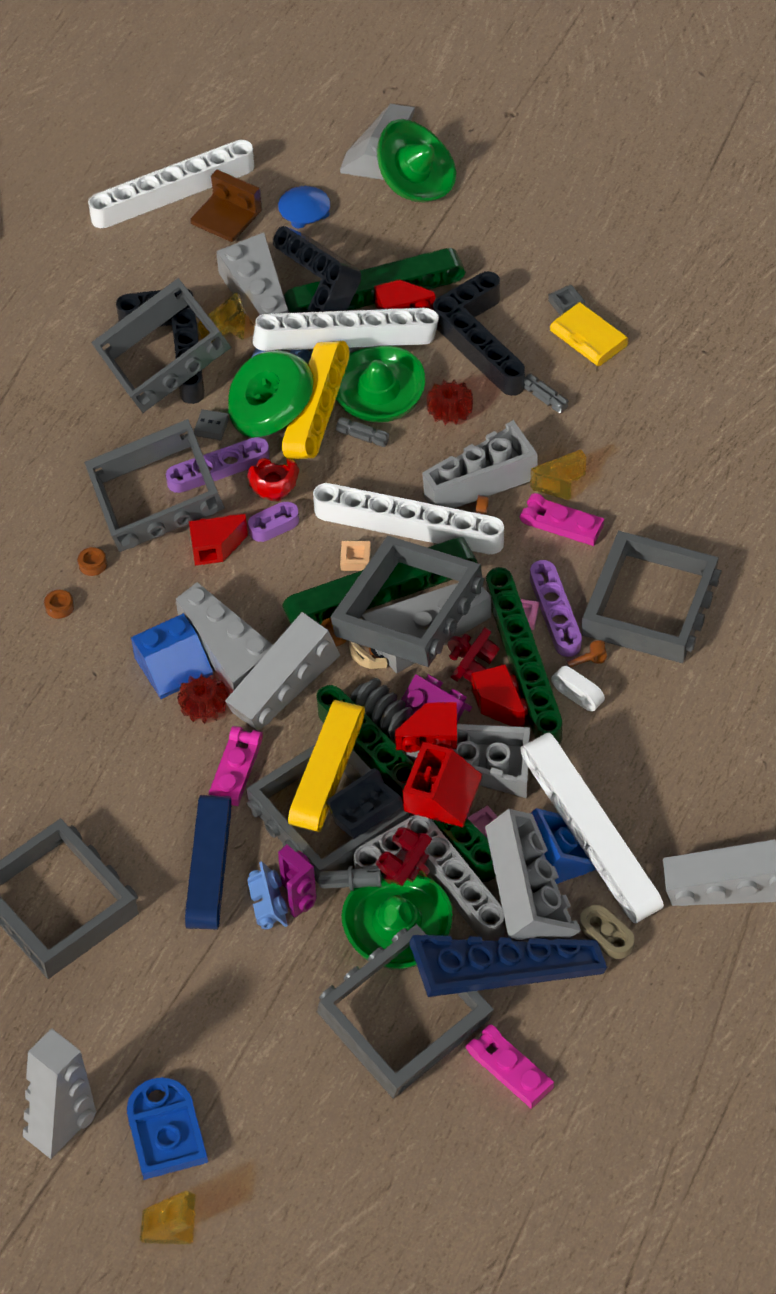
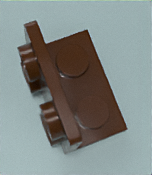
(229, 208)

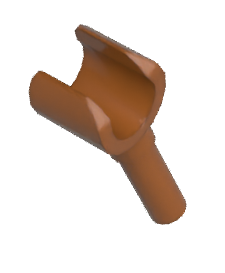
(596, 655)

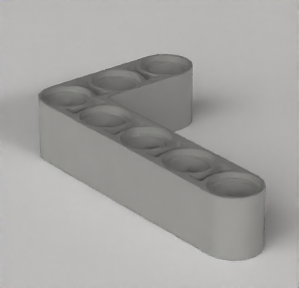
(441, 871)

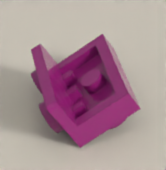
(429, 691)
(298, 879)

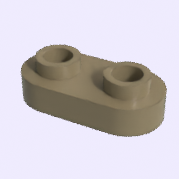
(609, 932)

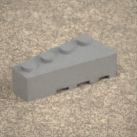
(251, 273)
(483, 469)
(417, 614)
(227, 640)
(283, 672)
(723, 875)
(527, 880)
(57, 1094)

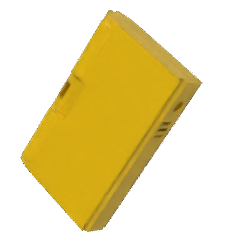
(589, 334)

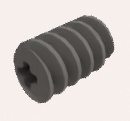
(382, 706)

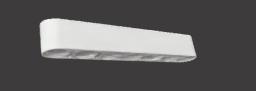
(169, 184)
(354, 327)
(407, 517)
(592, 828)

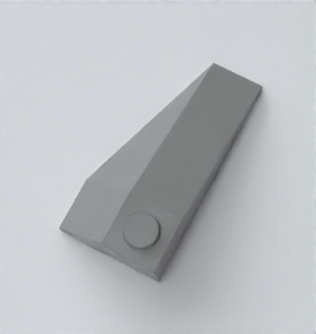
(362, 155)

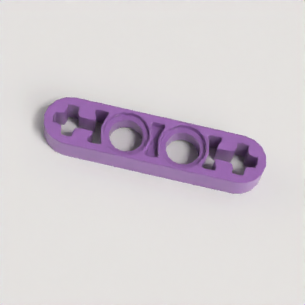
(216, 462)
(558, 607)

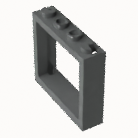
(144, 321)
(138, 455)
(641, 638)
(422, 650)
(279, 827)
(89, 934)
(396, 1082)

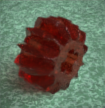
(450, 402)
(202, 698)

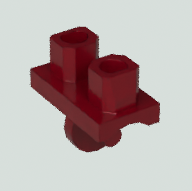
(461, 648)
(408, 861)

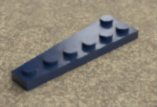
(480, 964)

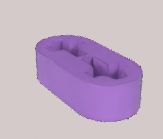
(273, 521)

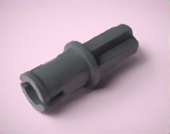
(351, 878)

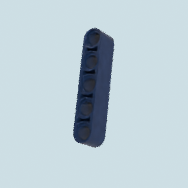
(208, 862)

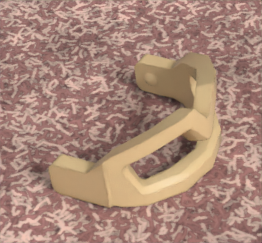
(368, 661)

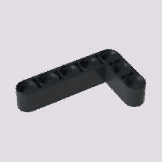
(337, 275)
(459, 326)
(184, 335)

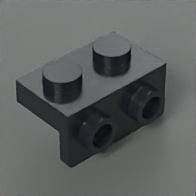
(363, 804)

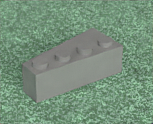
(495, 754)

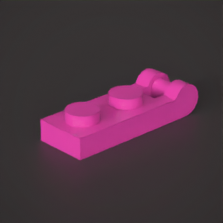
(562, 520)
(236, 764)
(510, 1066)

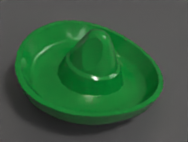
(415, 162)
(381, 383)
(269, 392)
(378, 913)

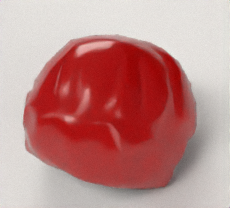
(273, 480)

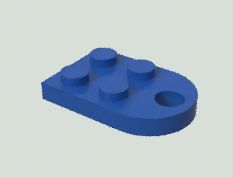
(166, 1130)

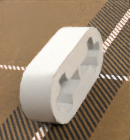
(578, 688)

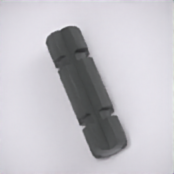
(545, 393)
(362, 432)

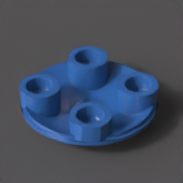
(304, 205)

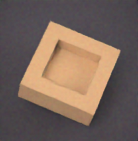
(354, 555)

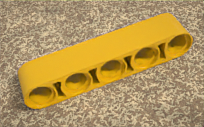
(308, 428)
(326, 765)

